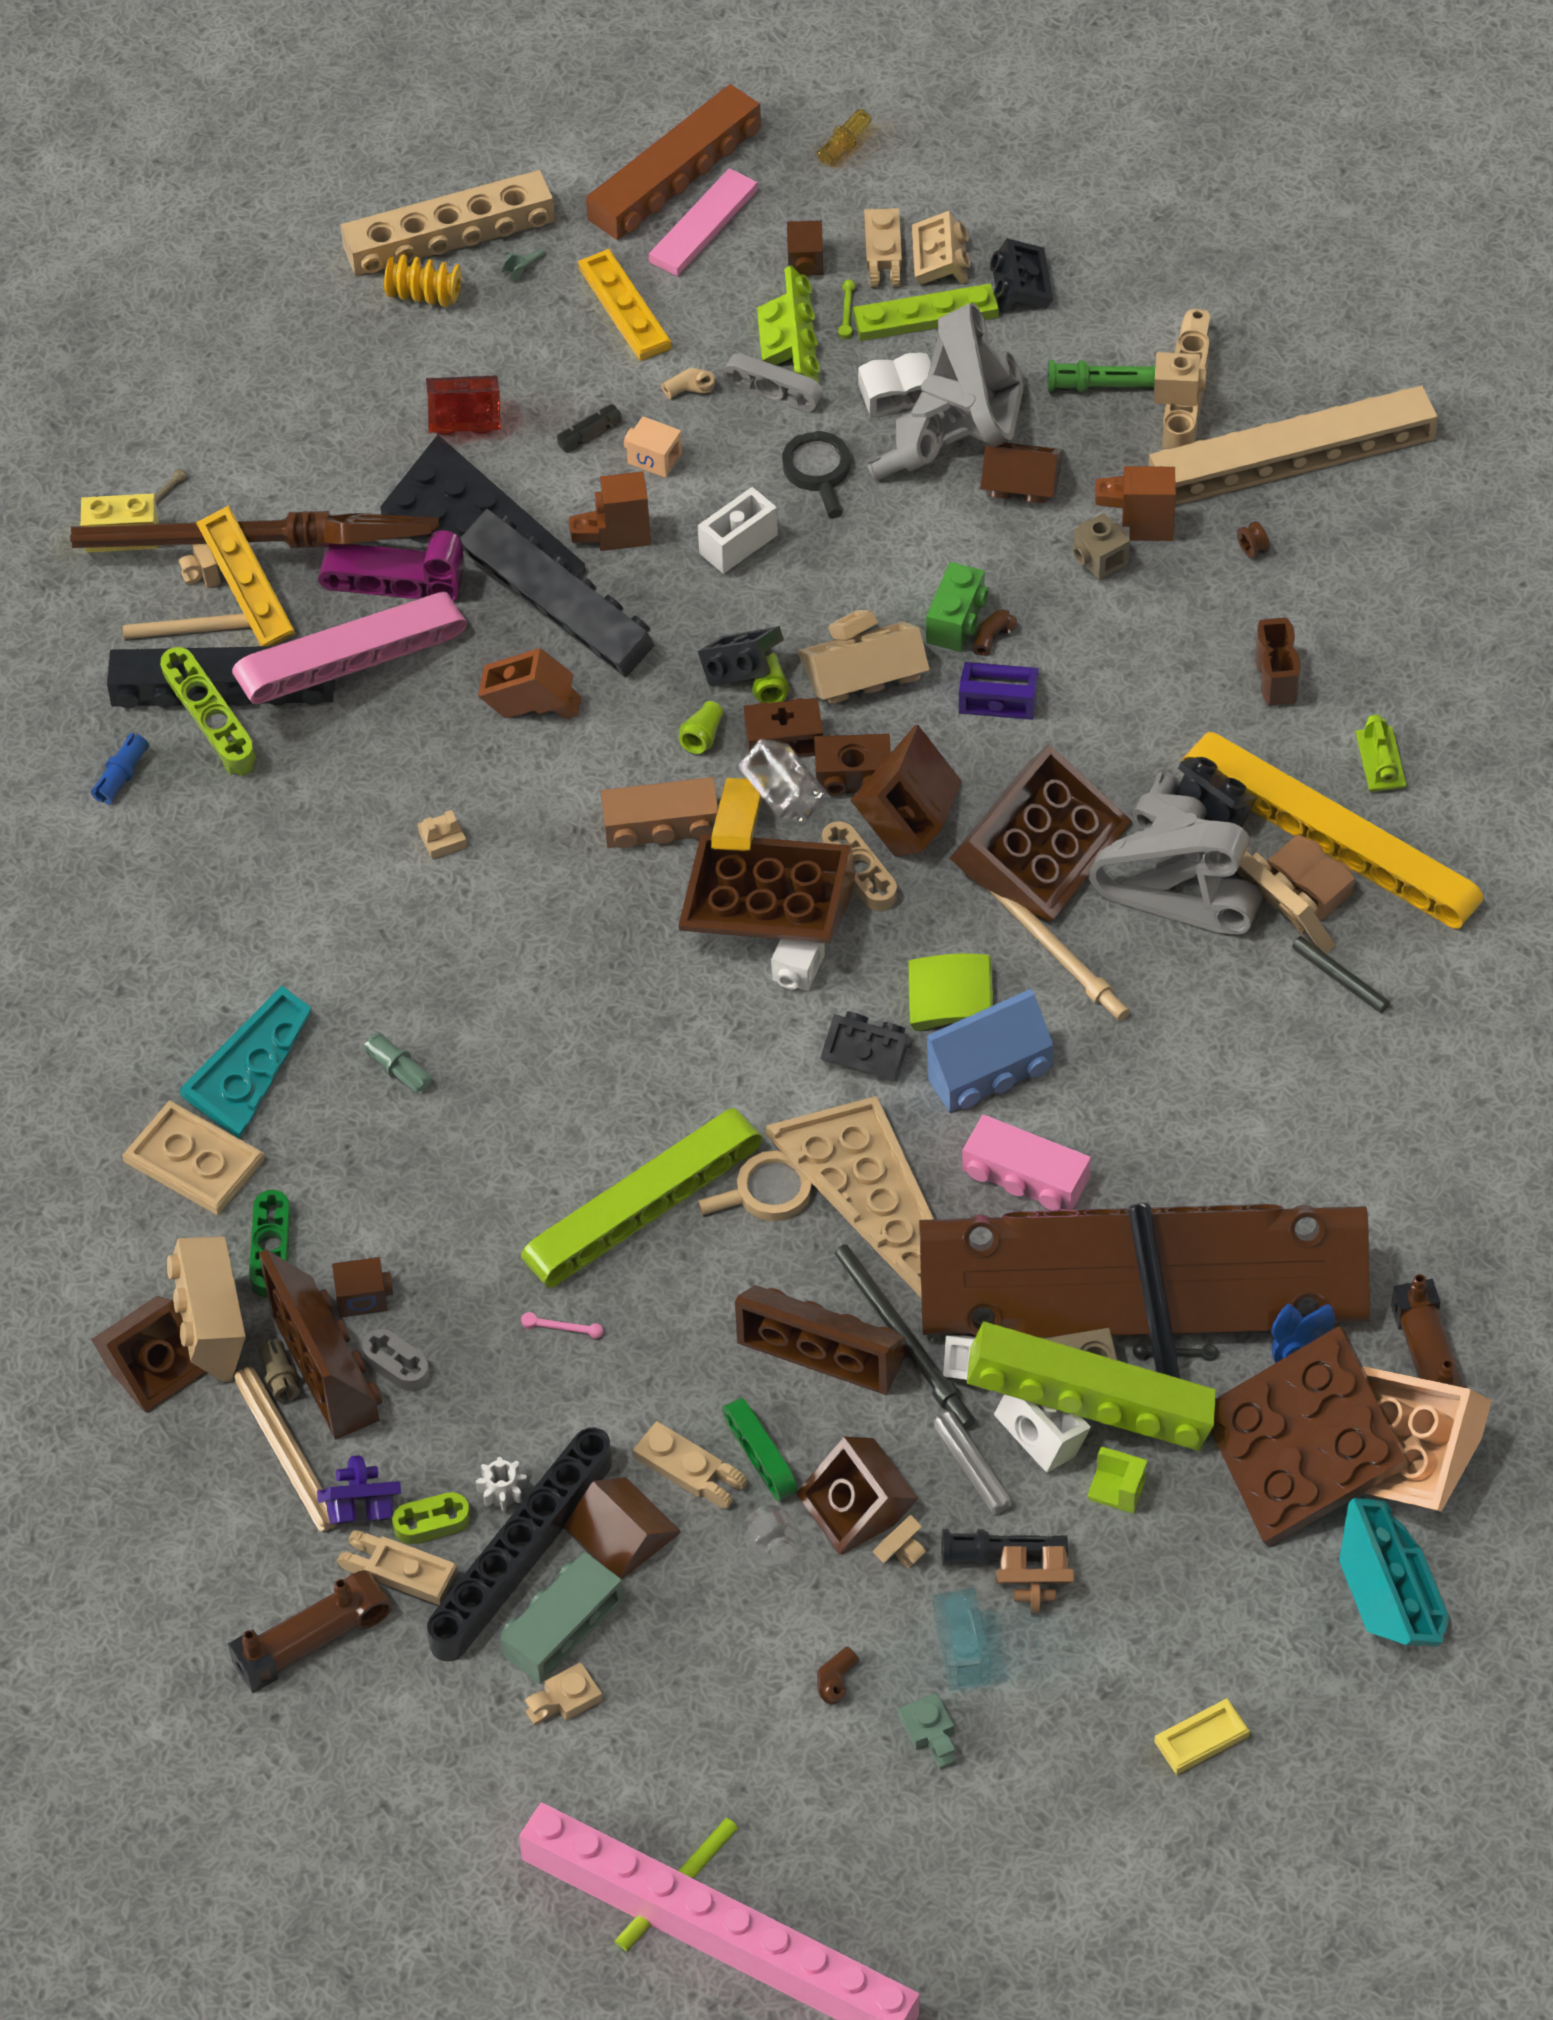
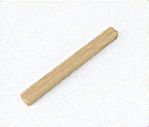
(283, 1445)

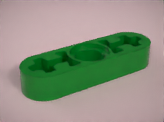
(262, 1229)
(759, 1449)

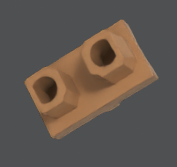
(1053, 1571)

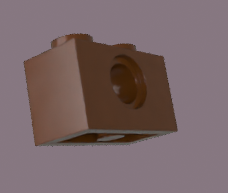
(848, 761)

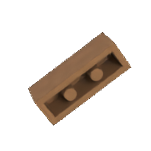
(659, 812)

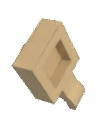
(566, 1693)

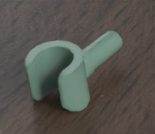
(517, 263)

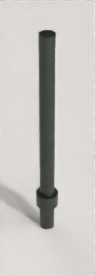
(944, 1390)

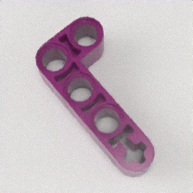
(394, 570)

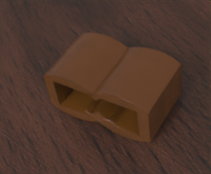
(1277, 661)

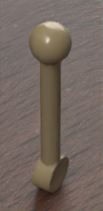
(178, 477)

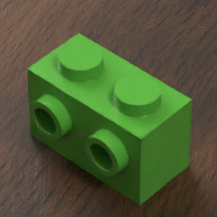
(956, 606)

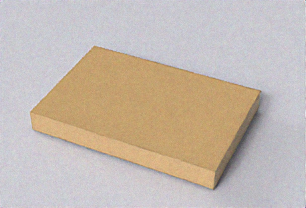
(193, 1157)

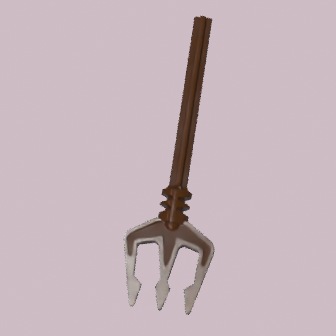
(298, 530)

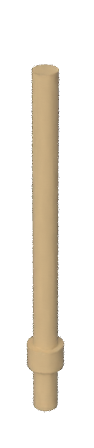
(1095, 986)

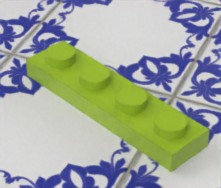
(920, 311)

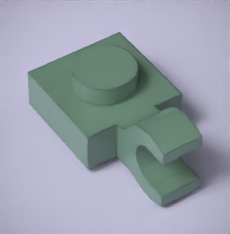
(929, 1725)

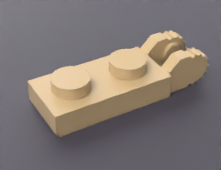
(883, 244)
(687, 1464)
(401, 1566)

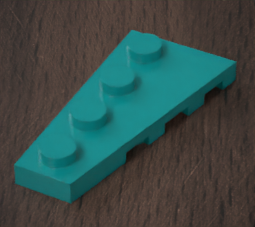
(244, 1067)

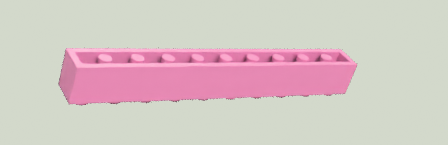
(711, 1921)

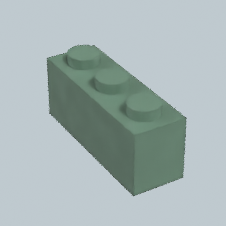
(561, 1617)

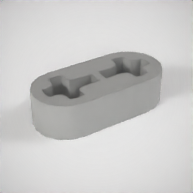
(401, 1353)

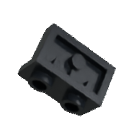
(1021, 275)
(739, 655)
(1222, 796)
(865, 1046)

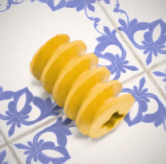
(422, 282)

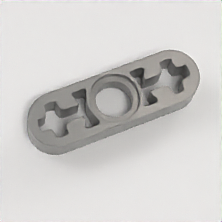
(792, 387)

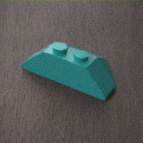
(1390, 1577)

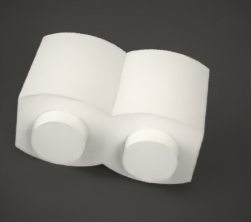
(894, 384)

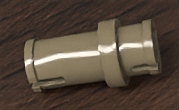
(280, 1375)

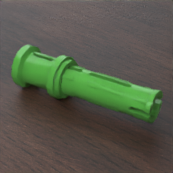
(1082, 376)

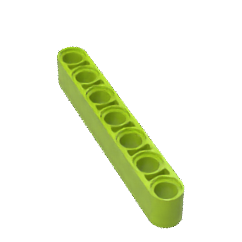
(641, 1197)

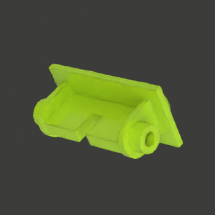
(1380, 755)

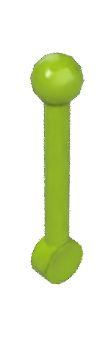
(845, 330)

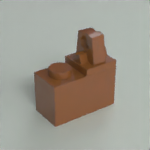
(1145, 498)
(619, 514)
(529, 684)

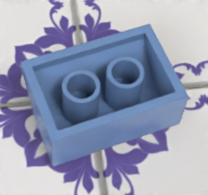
(989, 1052)

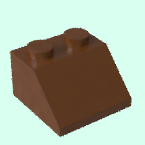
(1021, 471)
(148, 1353)
(856, 1493)

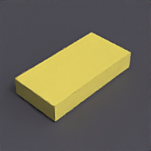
(1201, 1736)

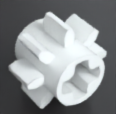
(501, 1483)

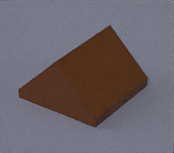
(619, 1525)

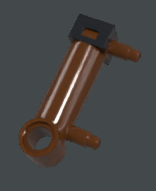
(1418, 1315)
(354, 1604)

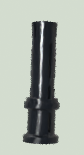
(982, 1547)

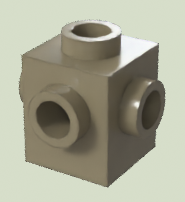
(1101, 546)

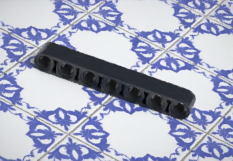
(518, 1560)

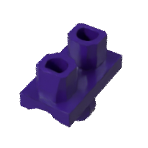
(341, 1499)

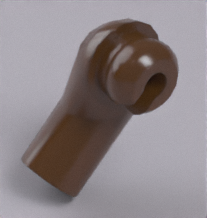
(990, 627)
(831, 1675)

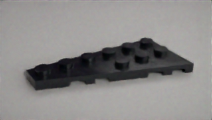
(458, 493)

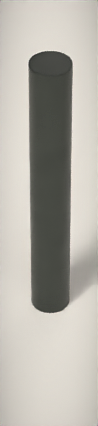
(1341, 974)

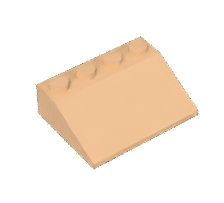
(1437, 1430)

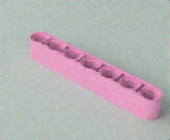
(349, 647)

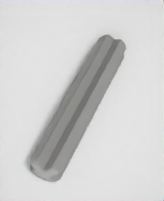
(972, 1462)

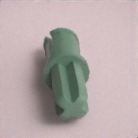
(397, 1062)

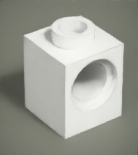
(796, 963)

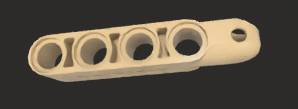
(1181, 421)

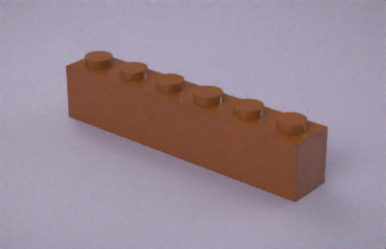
(673, 162)

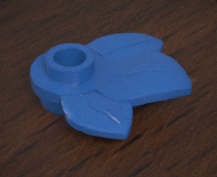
(1294, 1331)

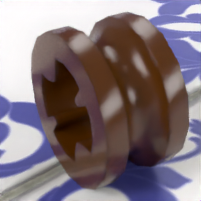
(1253, 539)

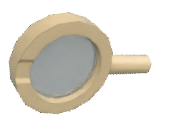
(766, 1187)

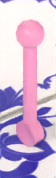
(530, 1321)

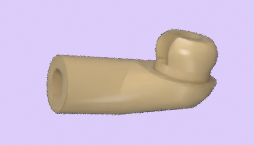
(689, 380)

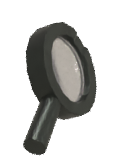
(817, 464)

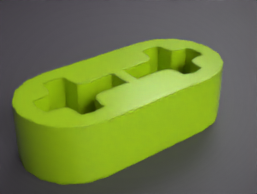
(431, 1518)

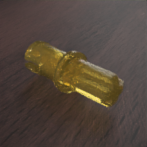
(844, 137)

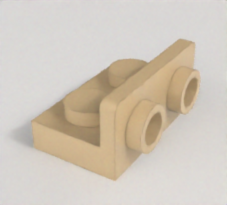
(940, 248)

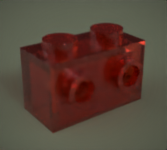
(463, 404)

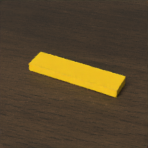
(624, 305)
(246, 577)
(736, 815)

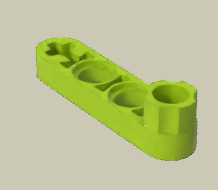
(209, 706)

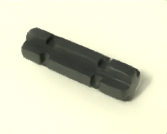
(589, 428)

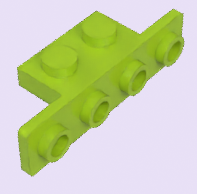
(788, 327)

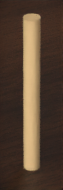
(185, 626)

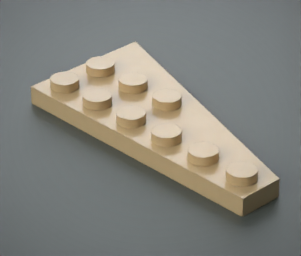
(863, 1174)

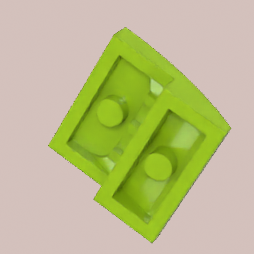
(948, 988)

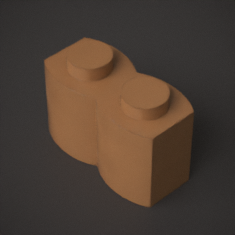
(1314, 874)

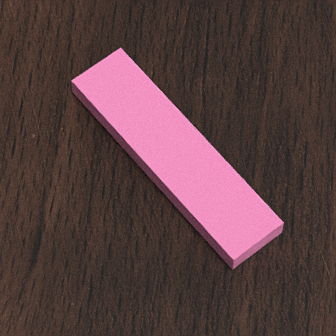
(703, 222)

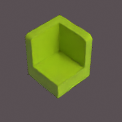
(1118, 1480)

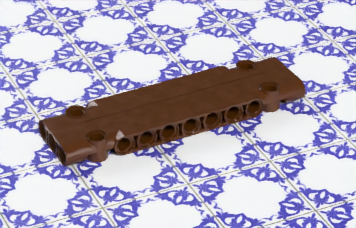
(1081, 1273)

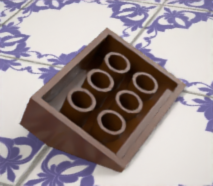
(1041, 836)
(770, 890)
(320, 1347)

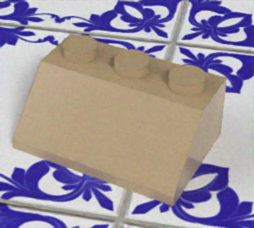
(865, 661)
(207, 1304)

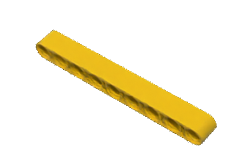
(1345, 835)

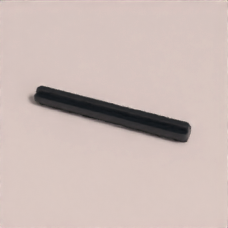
(1153, 1289)

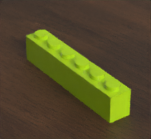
(1091, 1386)

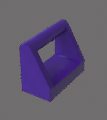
(998, 698)

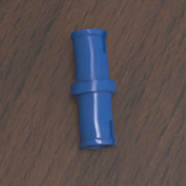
(120, 768)

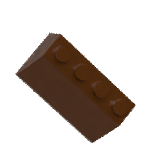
(819, 1338)

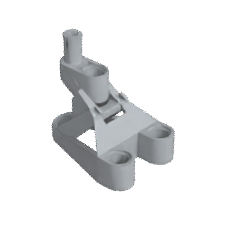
(961, 380)
(1186, 848)

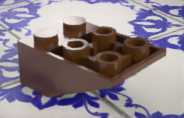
(909, 795)

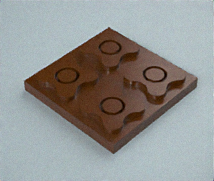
(1306, 1436)

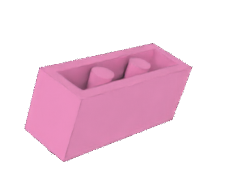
(1025, 1164)

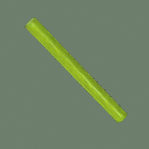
(690, 1868)

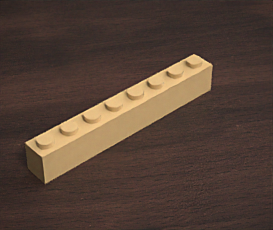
(1299, 444)

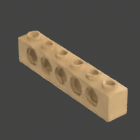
(448, 222)

